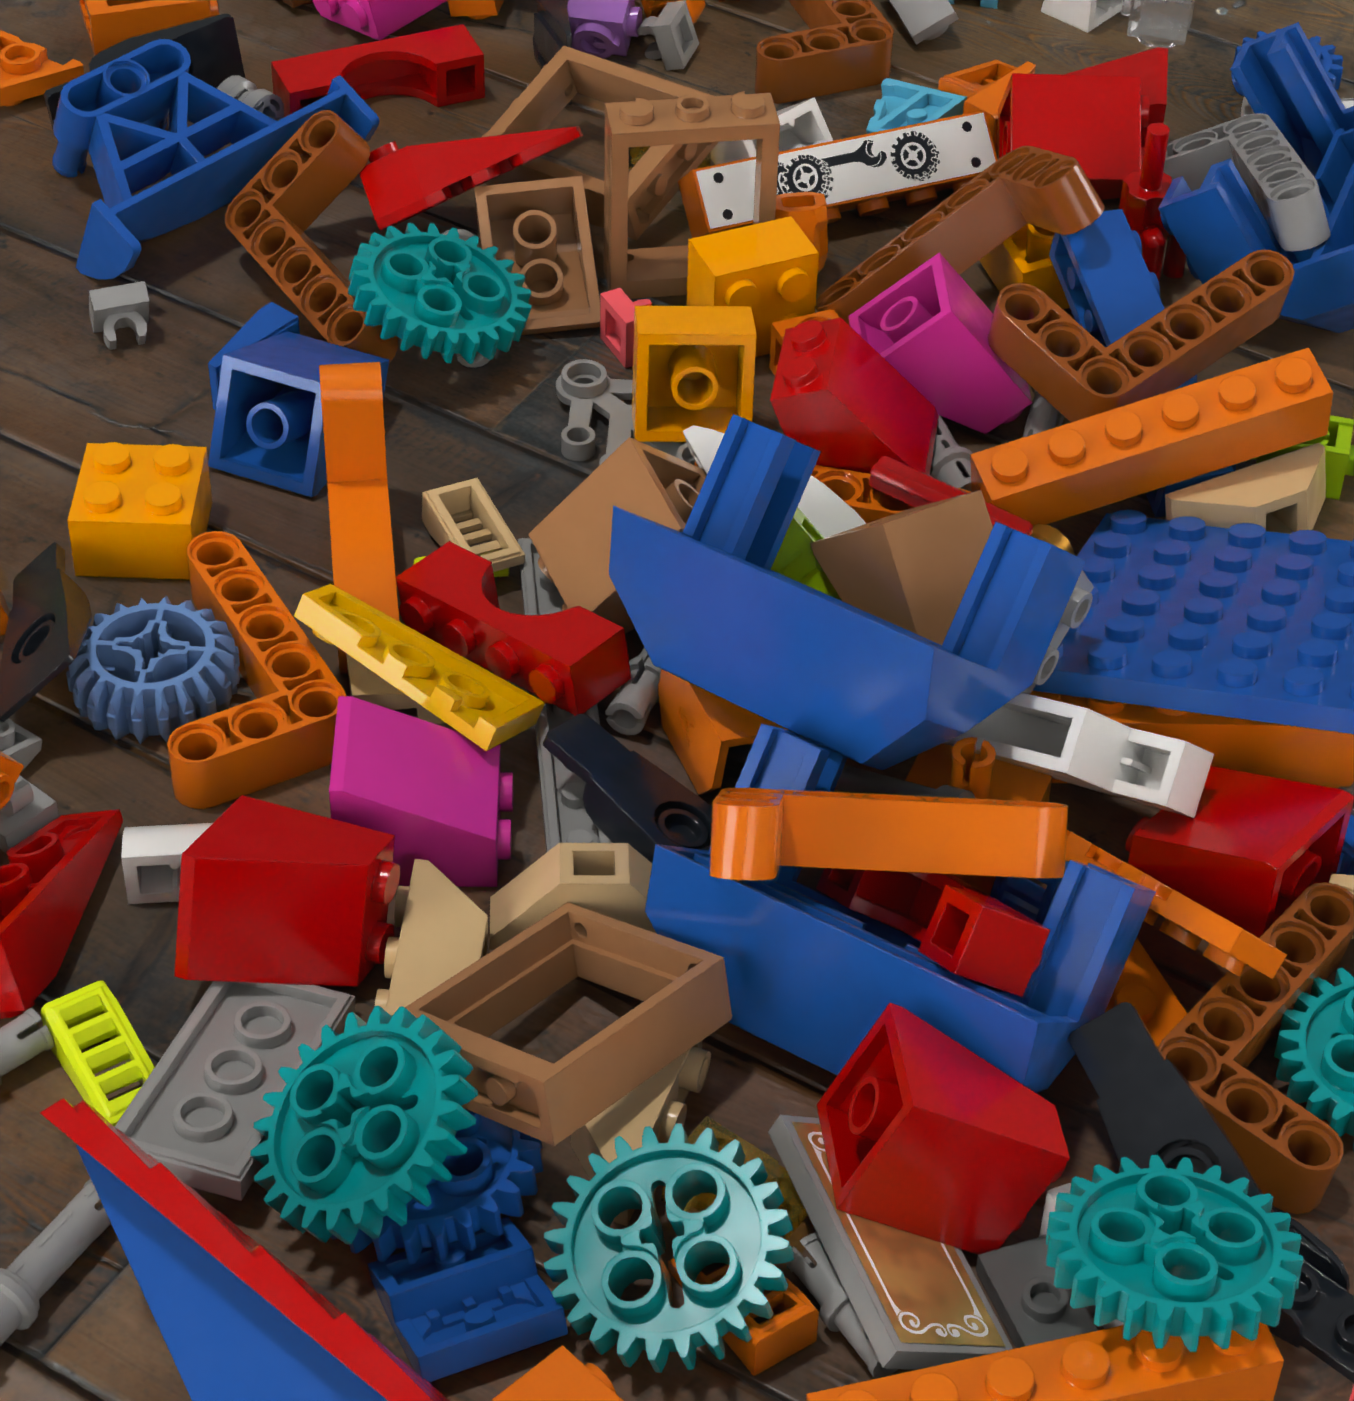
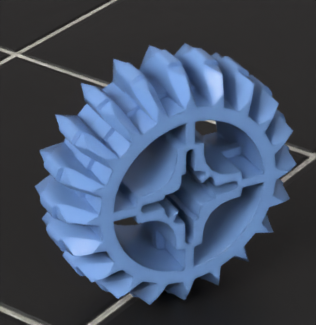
(153, 669)

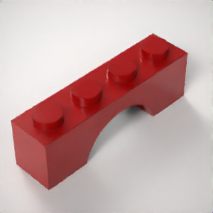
(430, 65)
(559, 656)
(952, 920)

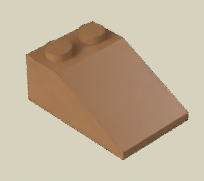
(549, 239)

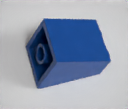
(272, 411)

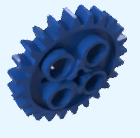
(483, 1185)

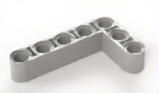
(1270, 170)

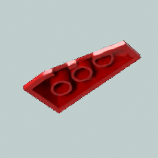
(426, 175)
(45, 899)

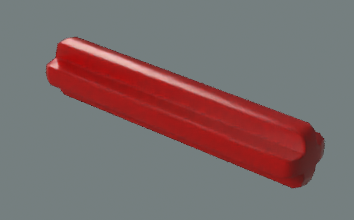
(919, 489)

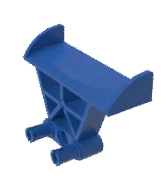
(122, 121)

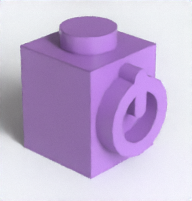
(603, 26)

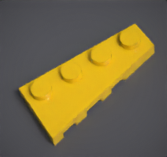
(435, 677)

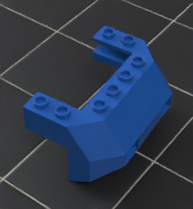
(1223, 220)
(810, 660)
(824, 974)

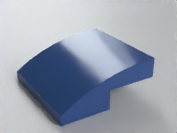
(469, 1305)

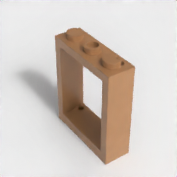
(570, 72)
(671, 122)
(682, 1005)

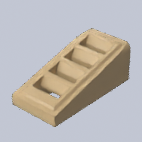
(468, 518)

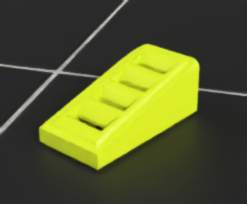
(87, 1019)

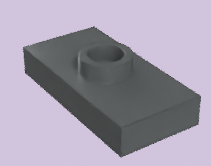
(1027, 1297)

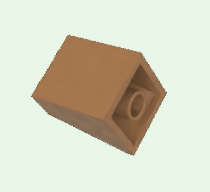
(577, 533)
(910, 563)

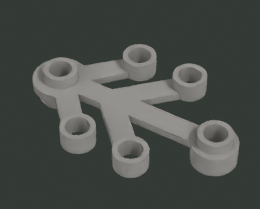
(588, 387)

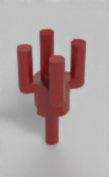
(1140, 201)

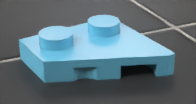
(911, 104)

